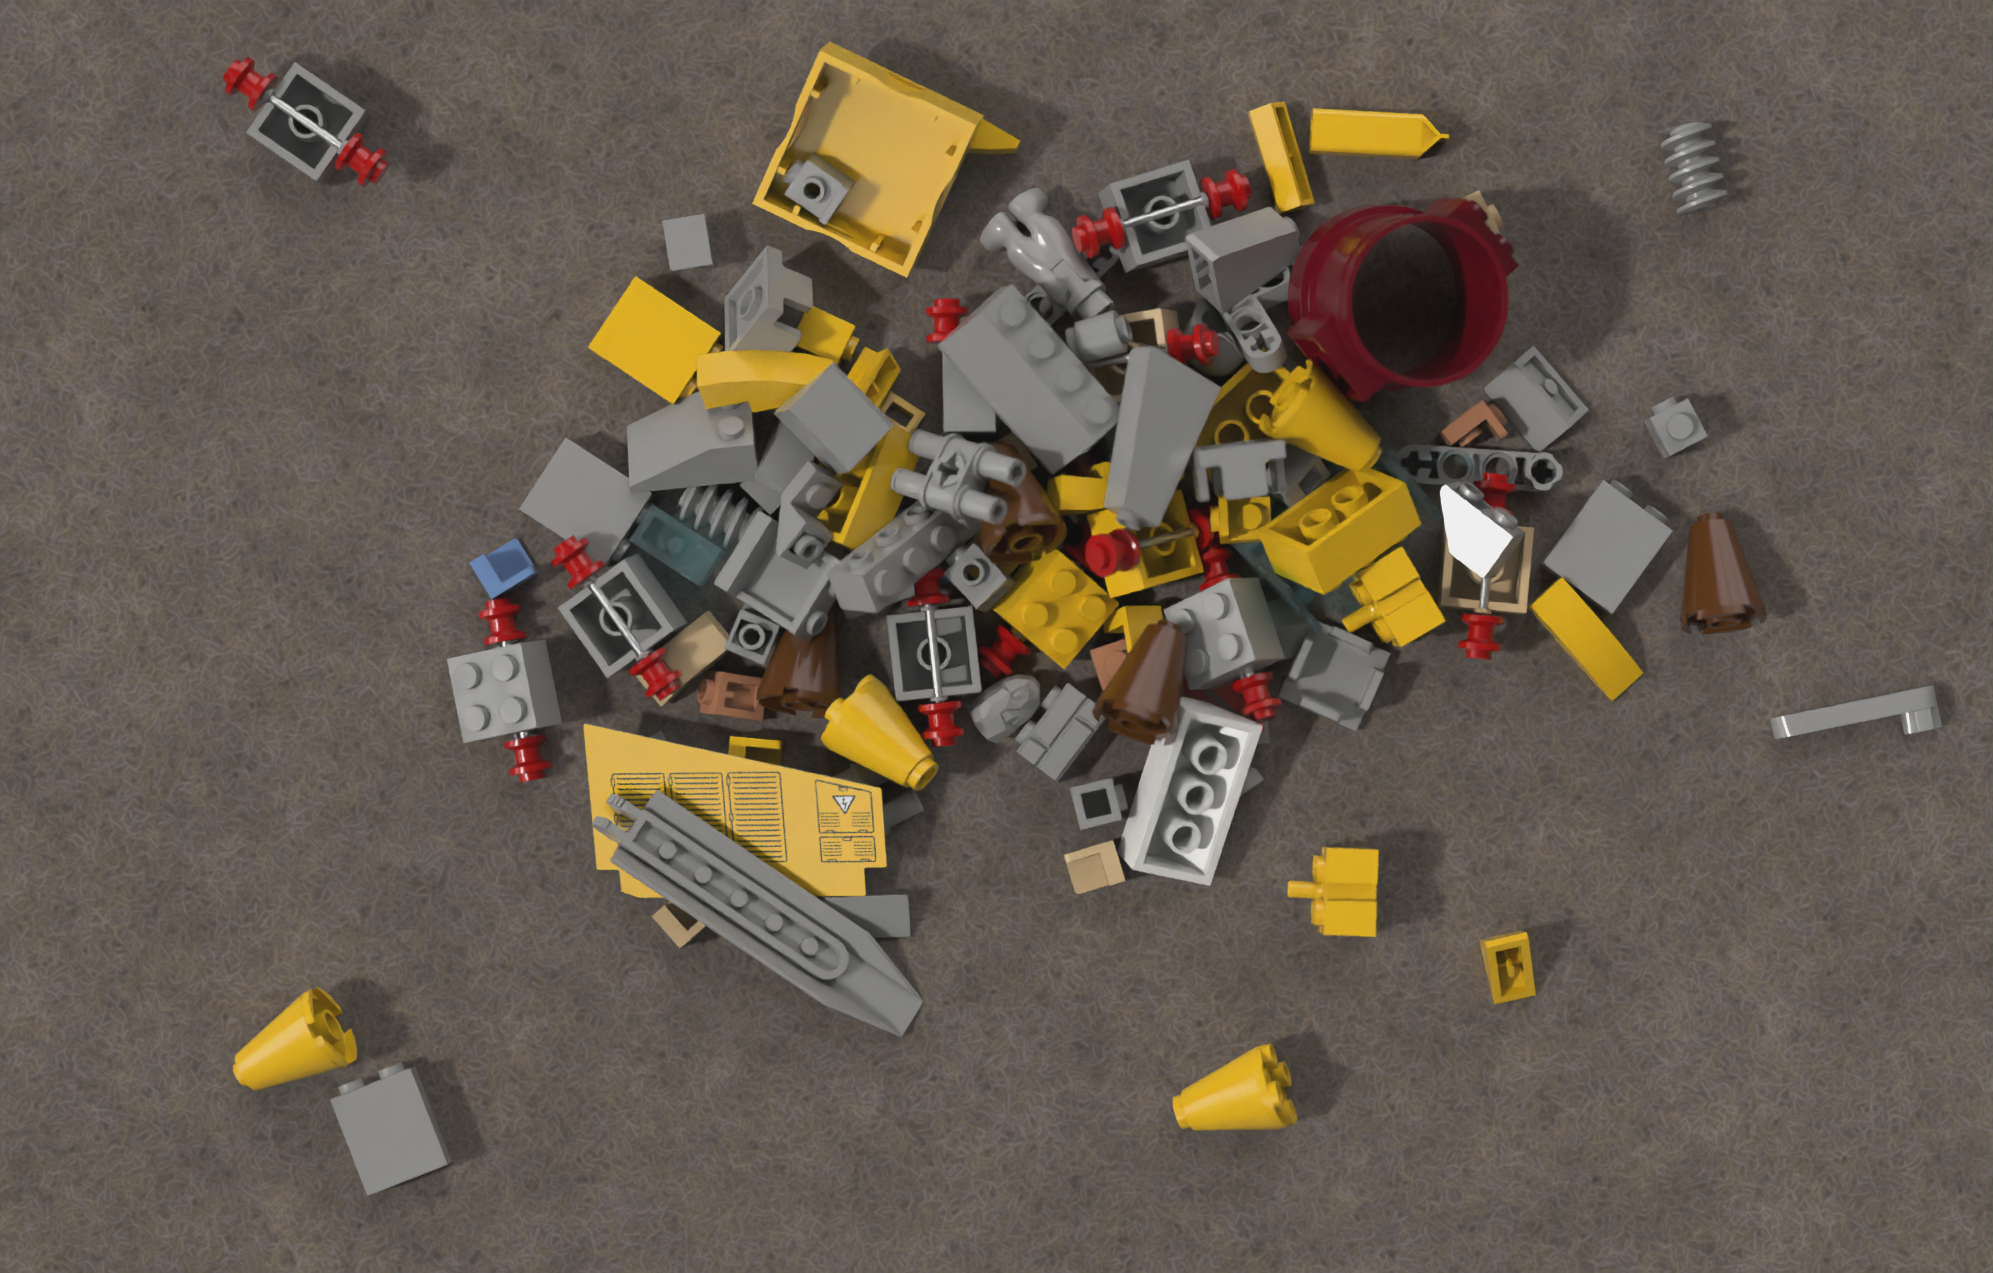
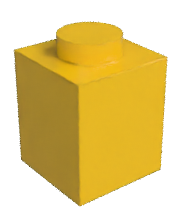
(827, 336)

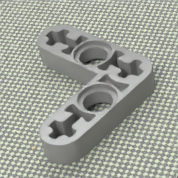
(1253, 310)

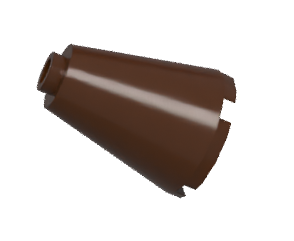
(1030, 519)
(1718, 580)
(803, 673)
(1147, 686)

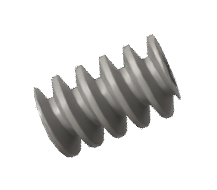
(1692, 167)
(717, 512)

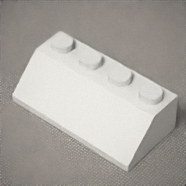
(1189, 794)

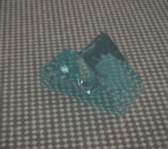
(677, 546)

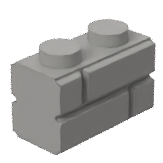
(1060, 732)

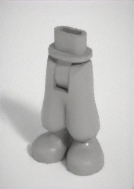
(1047, 255)

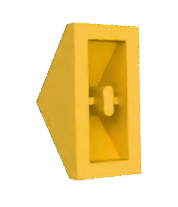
(1508, 966)

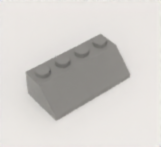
(1031, 379)

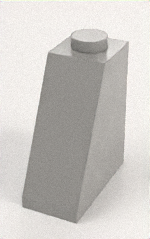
(1241, 255)

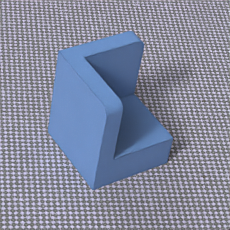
(504, 569)

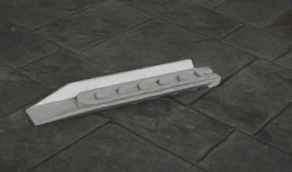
(760, 911)

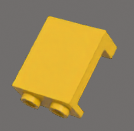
(655, 341)

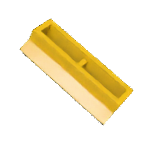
(1281, 157)
(874, 373)

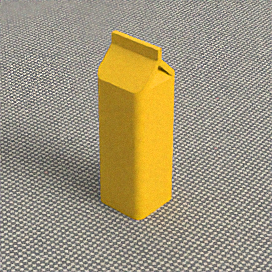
(1371, 134)

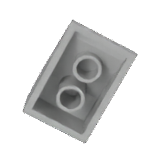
(692, 446)

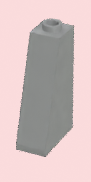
(1155, 435)

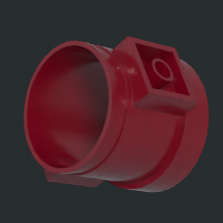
(1325, 277)

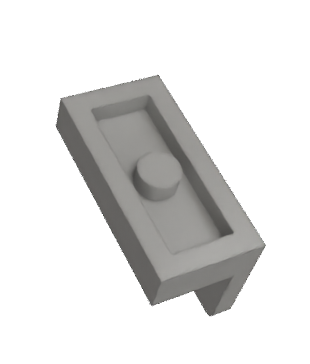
(1536, 399)

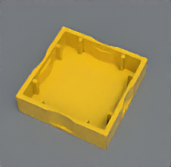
(886, 137)

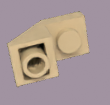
(693, 651)

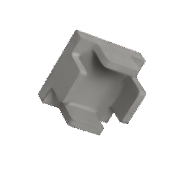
(758, 302)
(1239, 468)
(1335, 675)

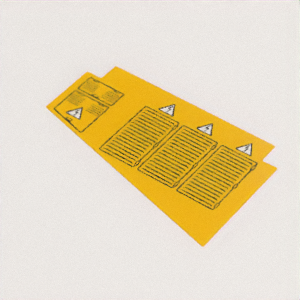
(794, 820)

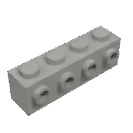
(898, 557)

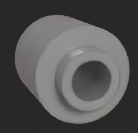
(1099, 336)

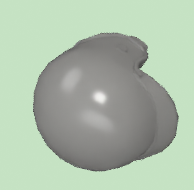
(1230, 356)

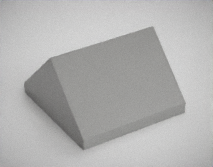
(834, 420)

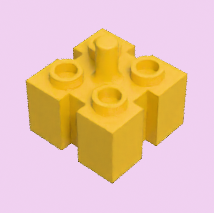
(1392, 600)
(1342, 891)

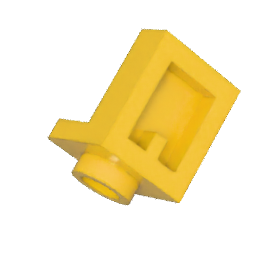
(1240, 519)

